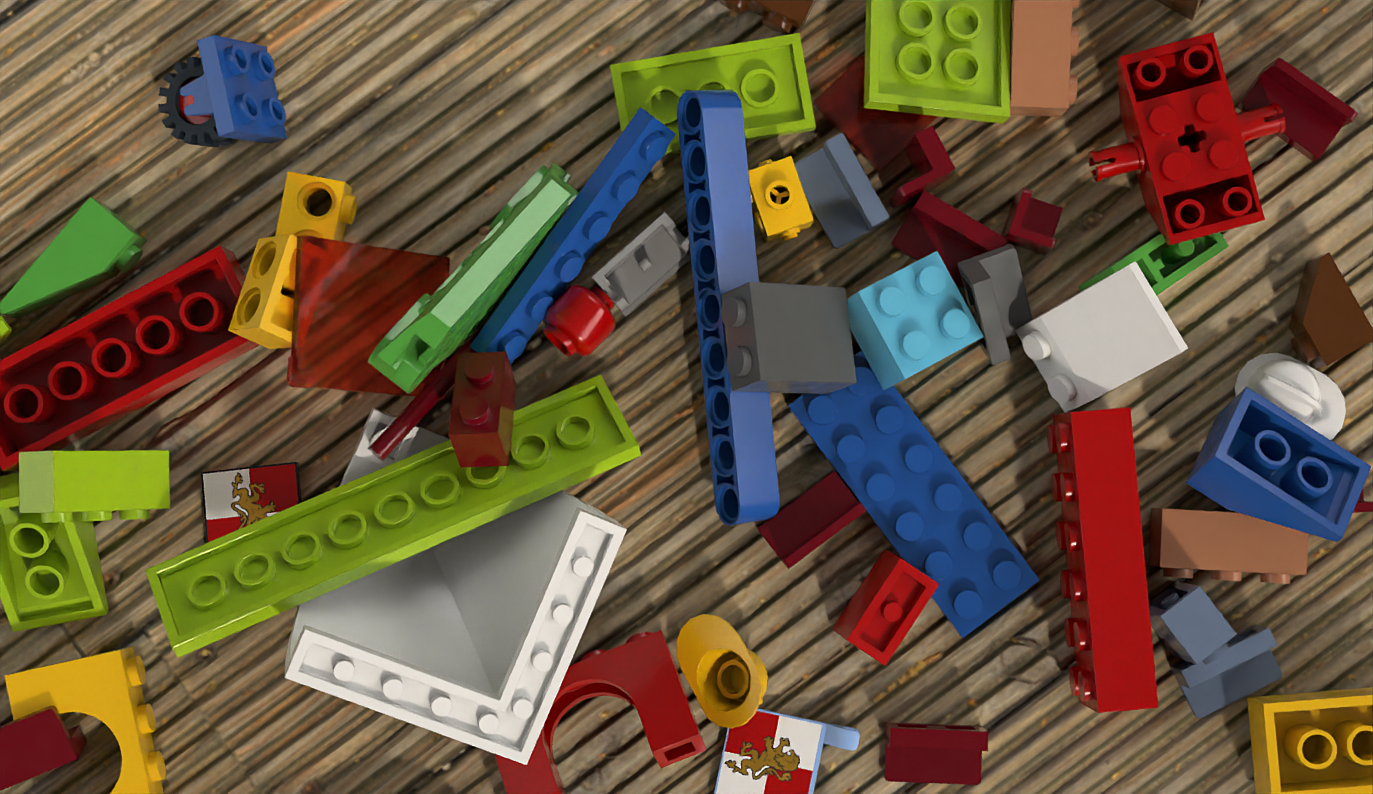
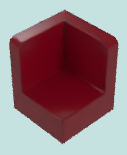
(1032, 223)

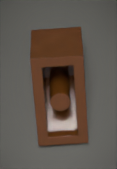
(1326, 315)

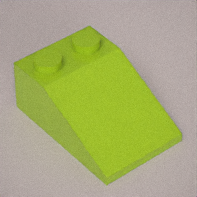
(46, 568)

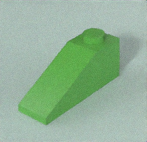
(83, 254)
(1163, 263)

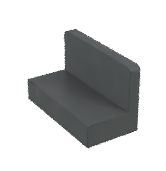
(996, 298)

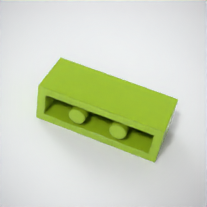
(93, 484)

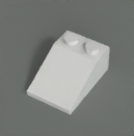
(1101, 338)

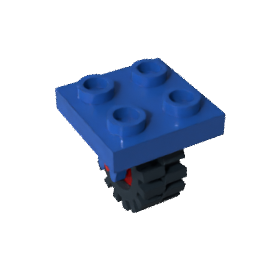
(224, 95)

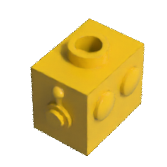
(779, 219)

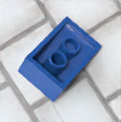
(1278, 469)

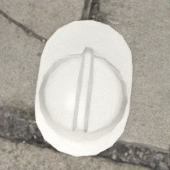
(1297, 390)

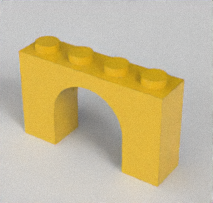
(109, 690)

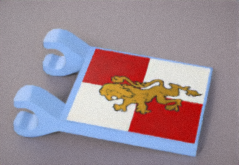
(777, 753)

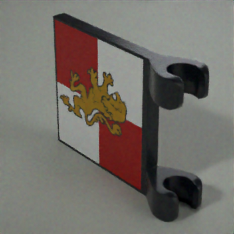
(247, 495)

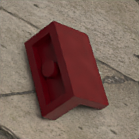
(1309, 110)
(930, 164)
(942, 228)
(811, 519)
(36, 746)
(934, 753)

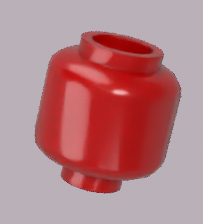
(579, 320)

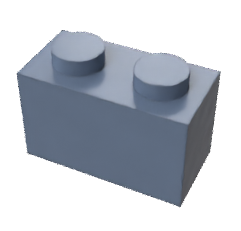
(1190, 623)

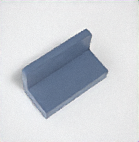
(840, 192)
(1237, 673)

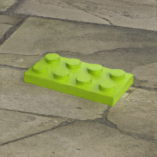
(763, 73)

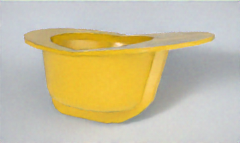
(721, 670)

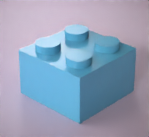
(911, 320)

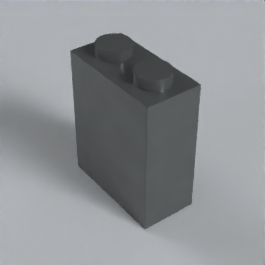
(788, 338)

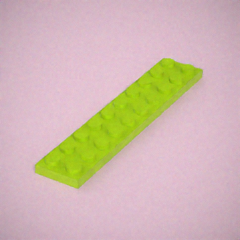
(384, 518)

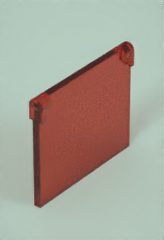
(347, 304)

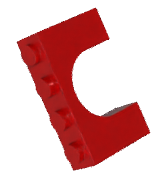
(635, 672)

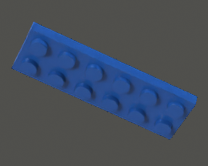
(916, 497)

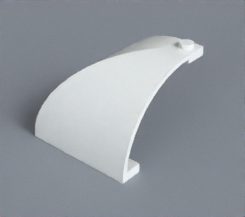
(465, 630)

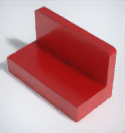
(885, 607)

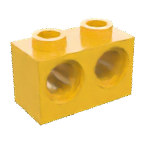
(295, 211)
(267, 294)

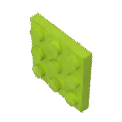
(939, 58)

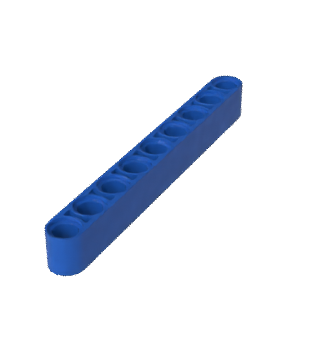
(721, 261)

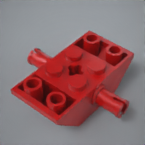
(1175, 94)

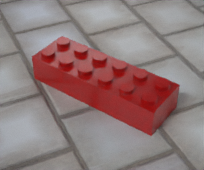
(120, 357)
(1103, 560)

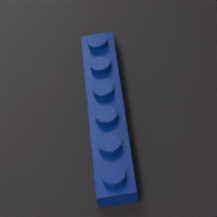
(575, 236)

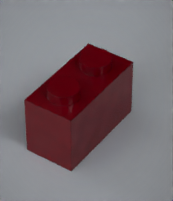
(482, 409)

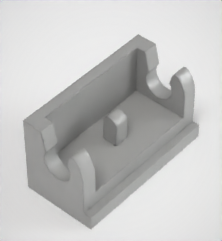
(644, 264)

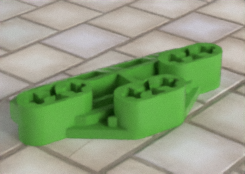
(478, 285)

